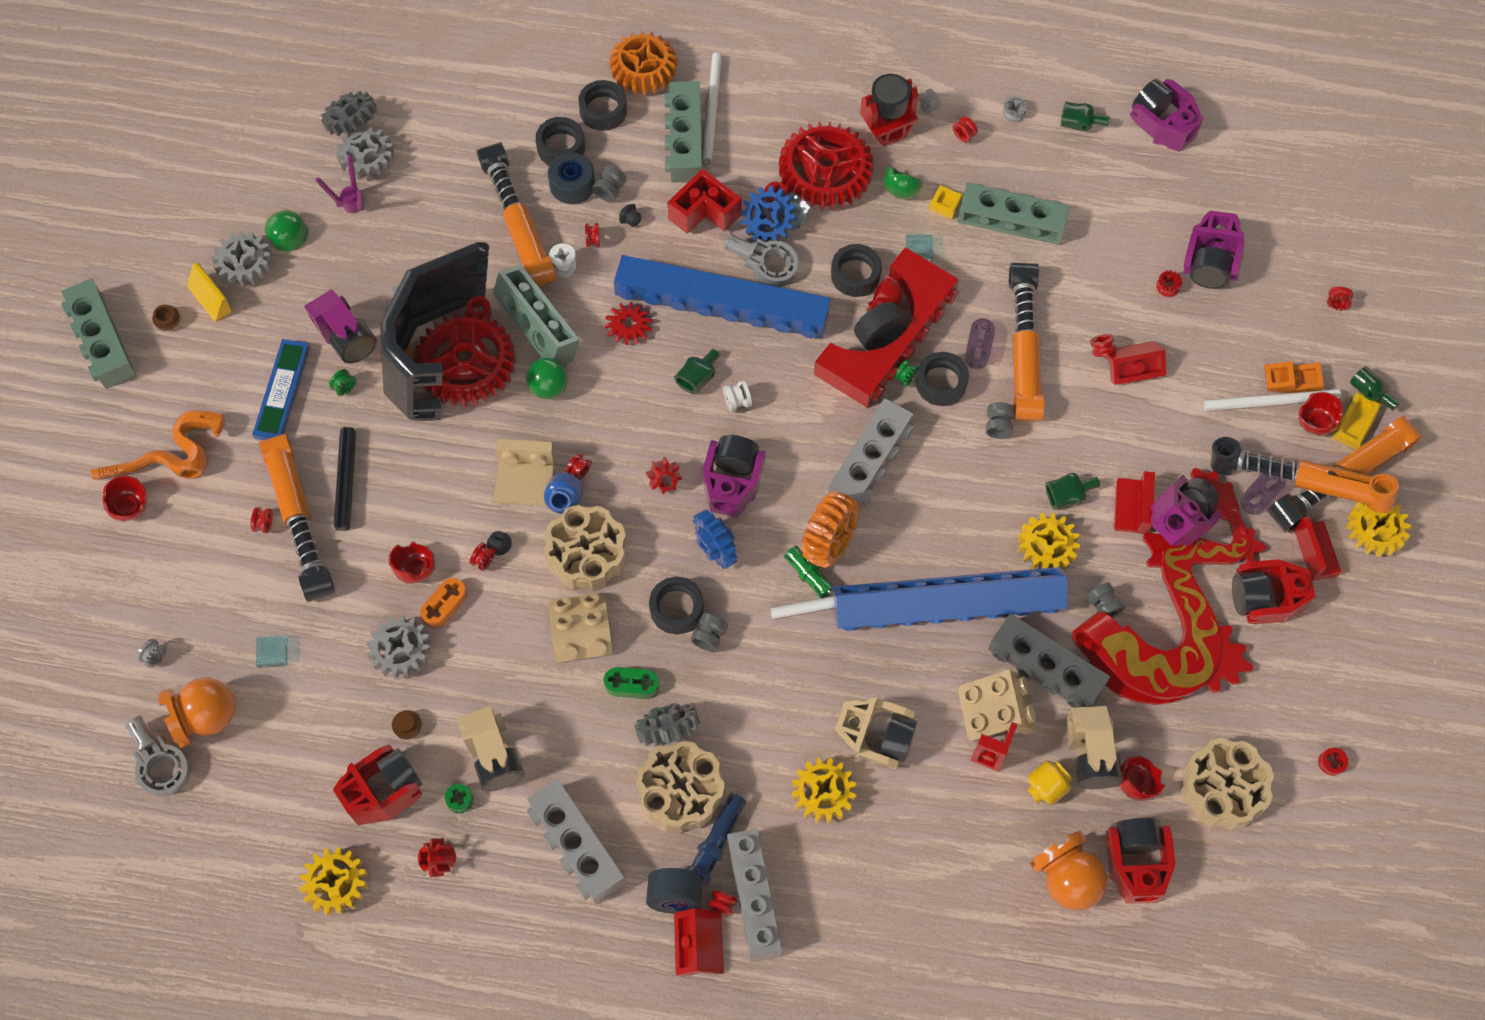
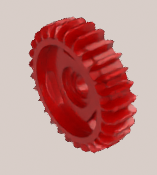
(821, 185)
(485, 370)

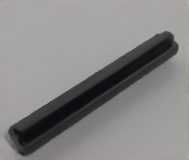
(344, 480)

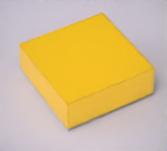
(946, 202)

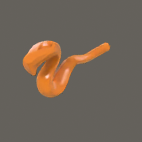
(188, 468)

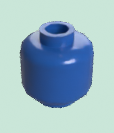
(563, 492)

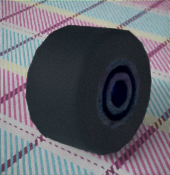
(571, 178)
(673, 890)

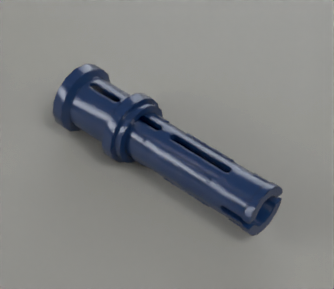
(711, 849)

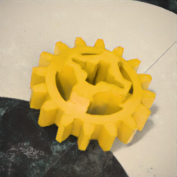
(1056, 533)
(1387, 538)
(830, 798)
(345, 879)

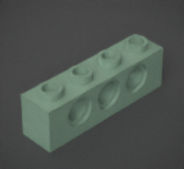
(683, 97)
(1001, 219)
(535, 315)
(116, 365)

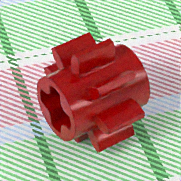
(658, 470)
(436, 857)

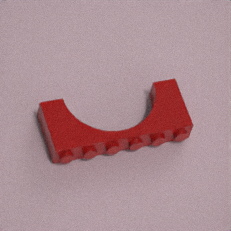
(865, 373)

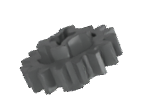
(348, 113)
(667, 724)

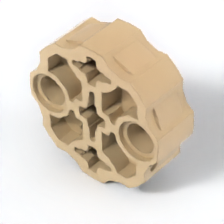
(570, 541)
(651, 786)
(1232, 801)

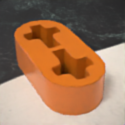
(449, 605)

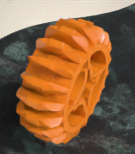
(643, 63)
(830, 529)

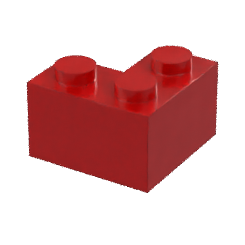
(702, 199)

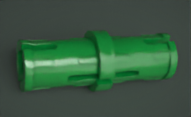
(808, 572)

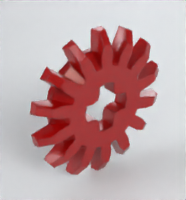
(636, 329)

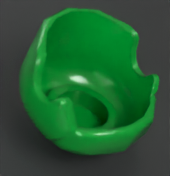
(901, 184)
(286, 230)
(547, 378)

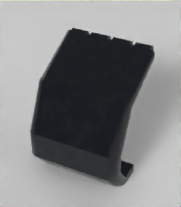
(420, 298)

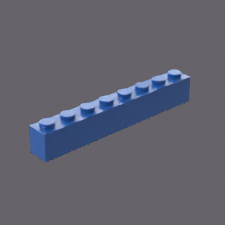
(721, 296)
(950, 598)

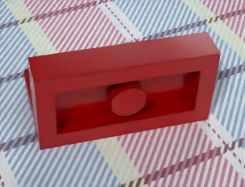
(1137, 362)
(1134, 503)
(1317, 549)
(992, 752)
(698, 942)

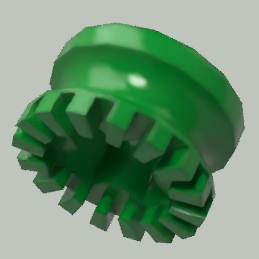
(905, 373)
(342, 382)
(449, 796)

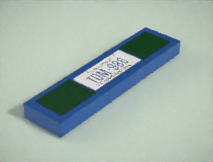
(281, 389)

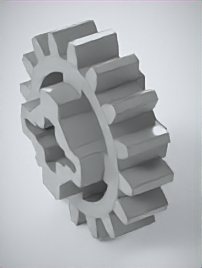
(366, 152)
(241, 256)
(401, 659)

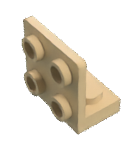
(523, 471)

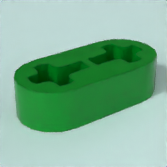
(630, 689)

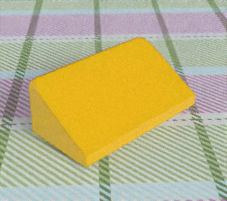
(208, 293)

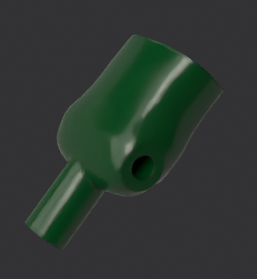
(1081, 116)
(696, 372)
(1373, 387)
(1069, 490)

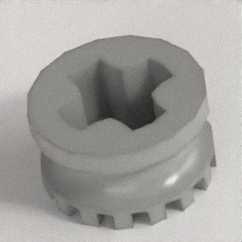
(929, 101)
(1016, 103)
(151, 652)

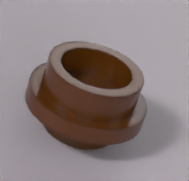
(165, 317)
(406, 724)

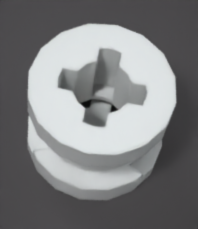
(563, 267)
(737, 396)

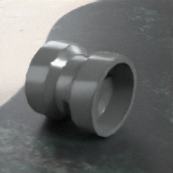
(607, 186)
(1000, 419)
(1105, 600)
(709, 632)

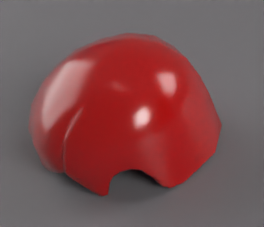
(887, 291)
(1321, 413)
(124, 498)
(412, 562)
(1141, 779)

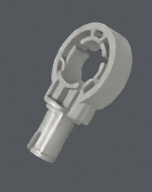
(758, 252)
(146, 743)

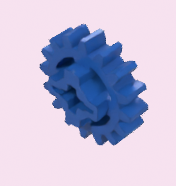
(776, 207)
(715, 539)

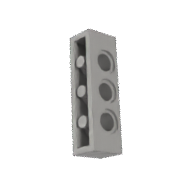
(889, 419)
(554, 800)
(754, 895)

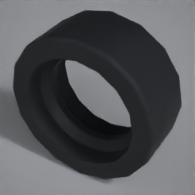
(597, 89)
(555, 126)
(861, 253)
(880, 326)
(948, 361)
(676, 584)

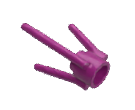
(350, 197)

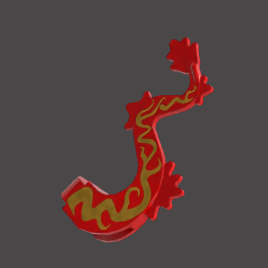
(1204, 652)

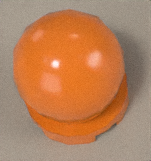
(200, 708)
(1072, 875)

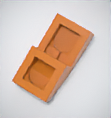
(1287, 378)

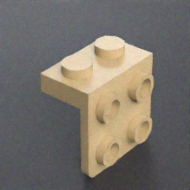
(580, 627)
(994, 703)

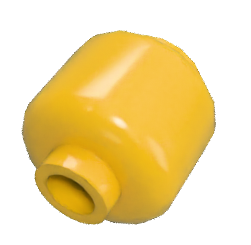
(1049, 782)

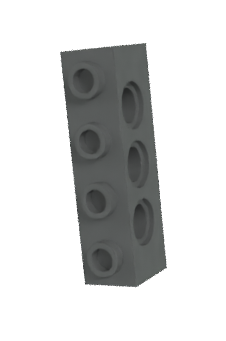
(1042, 648)

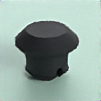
(630, 215)
(500, 542)

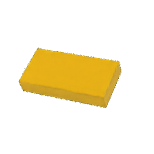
(1356, 421)

